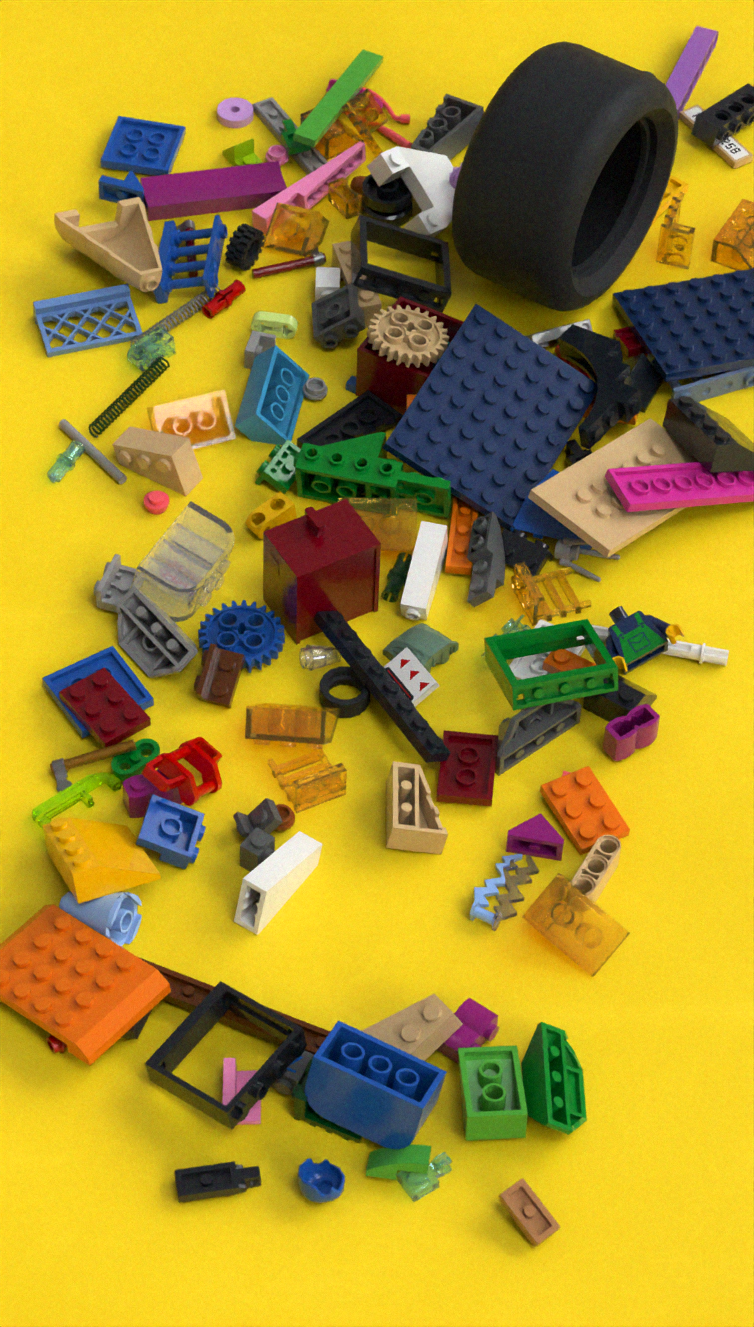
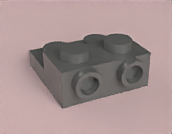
(337, 317)

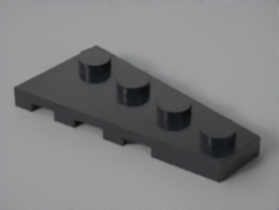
(358, 418)

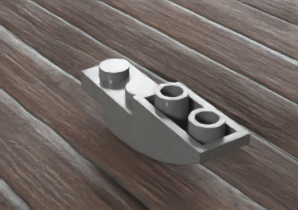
(488, 557)

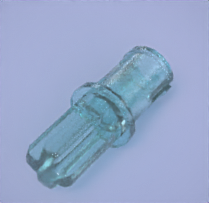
(65, 461)

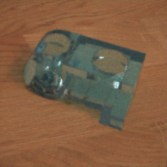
(150, 348)

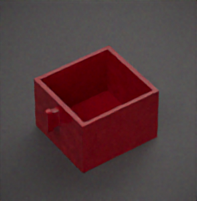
(394, 381)
(320, 565)

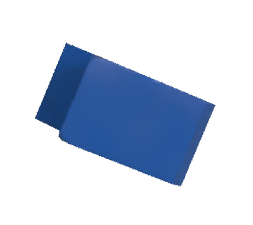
(117, 190)

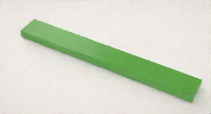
(343, 91)

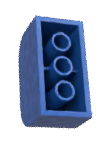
(372, 1087)

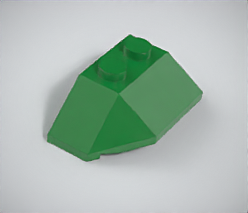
(553, 1080)

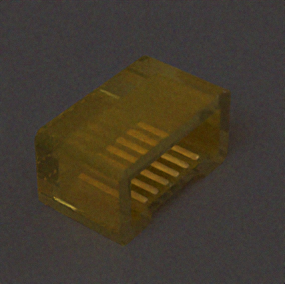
(344, 198)

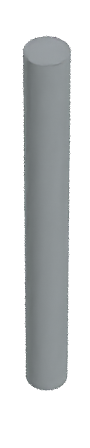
(93, 452)

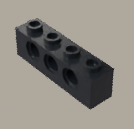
(725, 117)

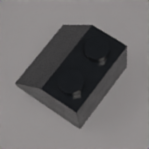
(619, 702)

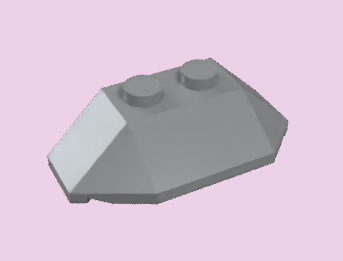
(152, 636)

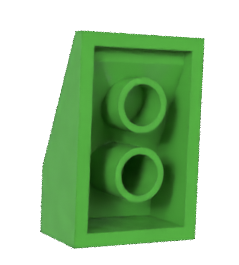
(492, 1093)

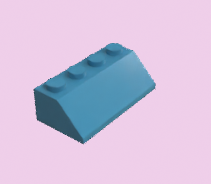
(272, 398)

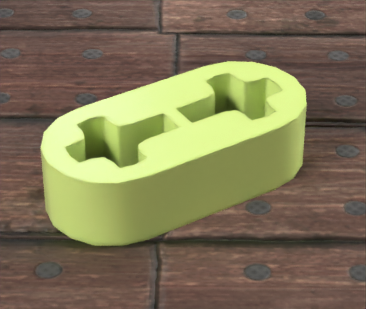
(275, 324)

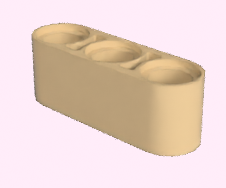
(598, 866)

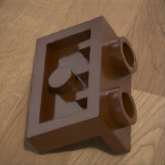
(219, 676)

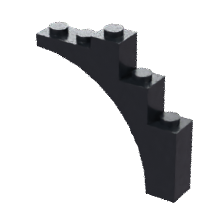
(603, 363)

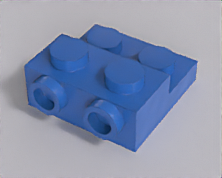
(171, 831)

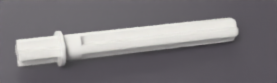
(684, 649)

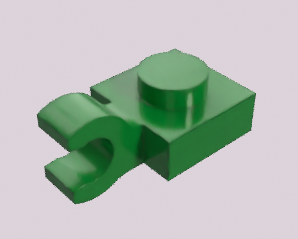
(290, 145)

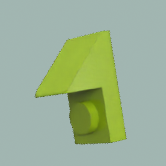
(242, 154)

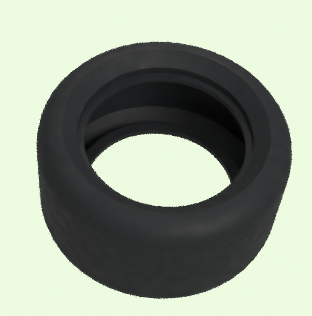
(564, 175)

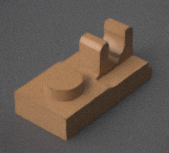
(529, 1212)

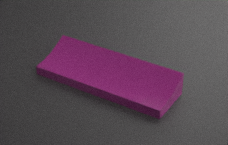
(211, 190)

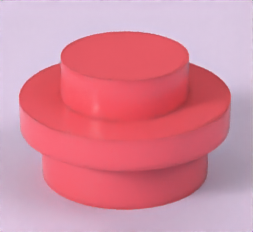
(156, 502)

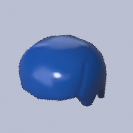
(320, 1181)

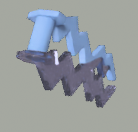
(505, 880)

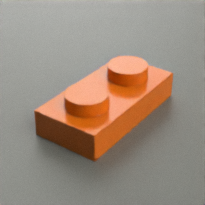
(564, 660)

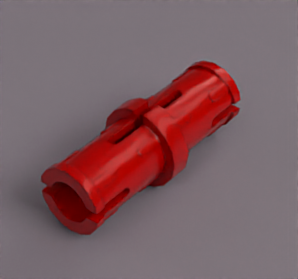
(223, 299)

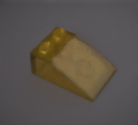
(390, 520)
(576, 924)

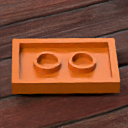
(583, 809)

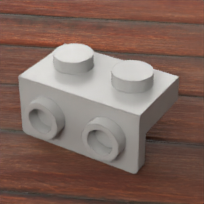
(114, 584)

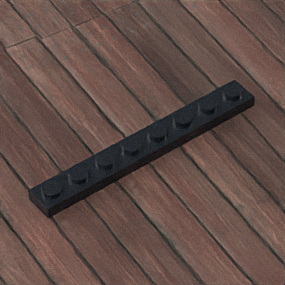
(382, 686)

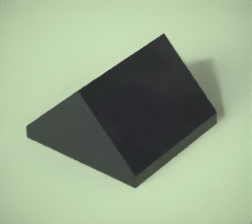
(644, 378)

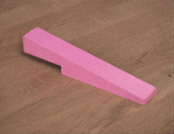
(312, 187)

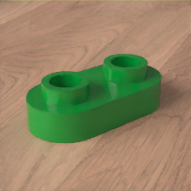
(134, 760)

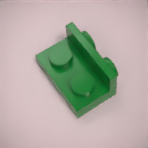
(280, 470)

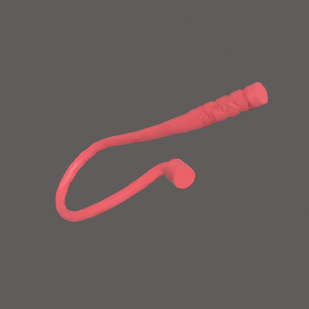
(404, 118)

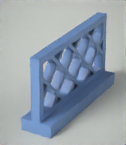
(83, 305)

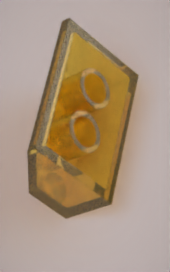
(735, 241)
(200, 418)
(290, 724)

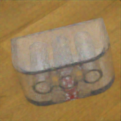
(186, 563)

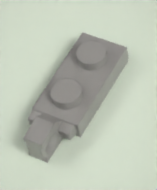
(543, 337)

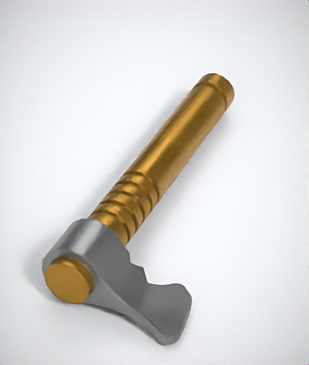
(60, 766)

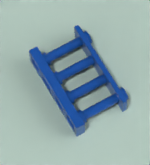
(170, 252)

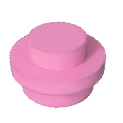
(277, 153)

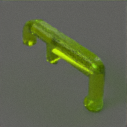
(75, 793)

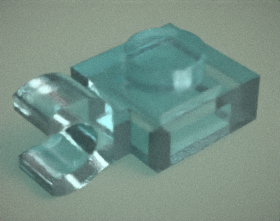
(418, 1184)

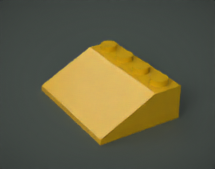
(97, 857)

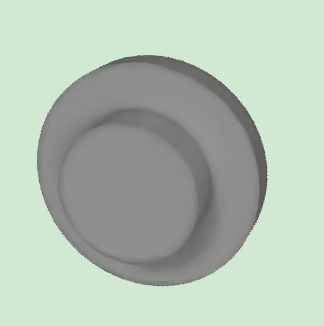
(315, 389)

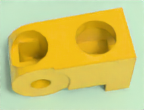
(271, 514)

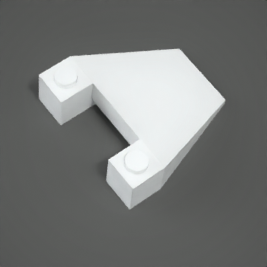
(427, 180)

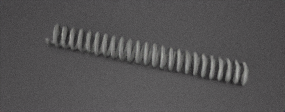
(199, 297)

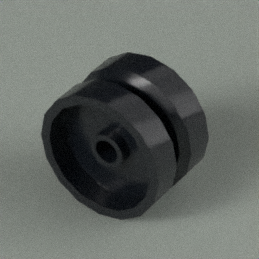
(387, 203)

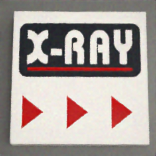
(411, 676)

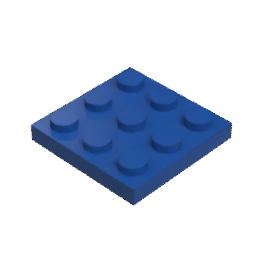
(143, 146)
(75, 672)

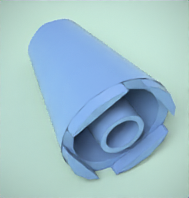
(110, 915)

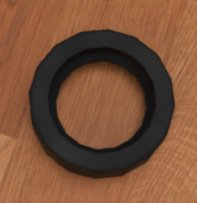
(348, 707)

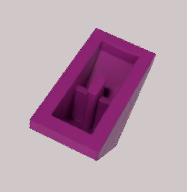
(536, 839)

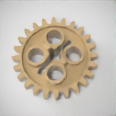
(407, 336)

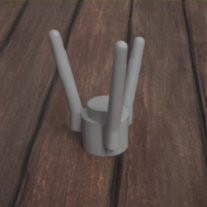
(569, 549)

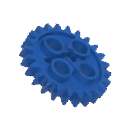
(244, 631)

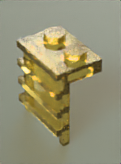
(366, 117)
(675, 239)
(534, 602)
(313, 784)

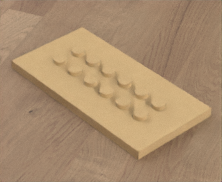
(587, 503)

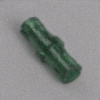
(397, 577)

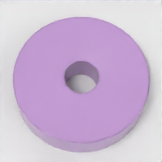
(235, 112)

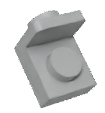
(256, 345)

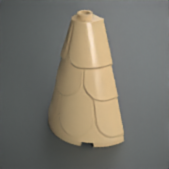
(118, 245)

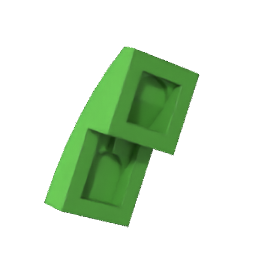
(387, 1161)

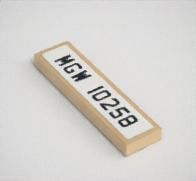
(731, 150)

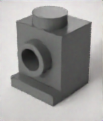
(256, 849)

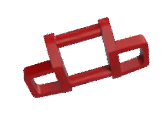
(200, 756)

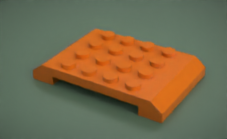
(76, 982)

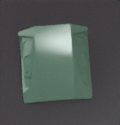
(425, 643)

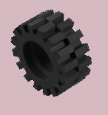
(244, 247)

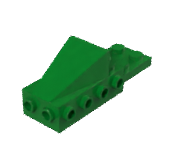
(361, 467)

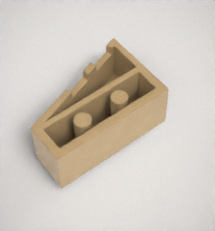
(159, 457)
(410, 813)
(417, 1028)

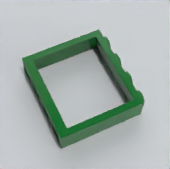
(554, 686)

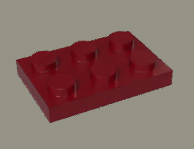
(104, 708)
(469, 770)

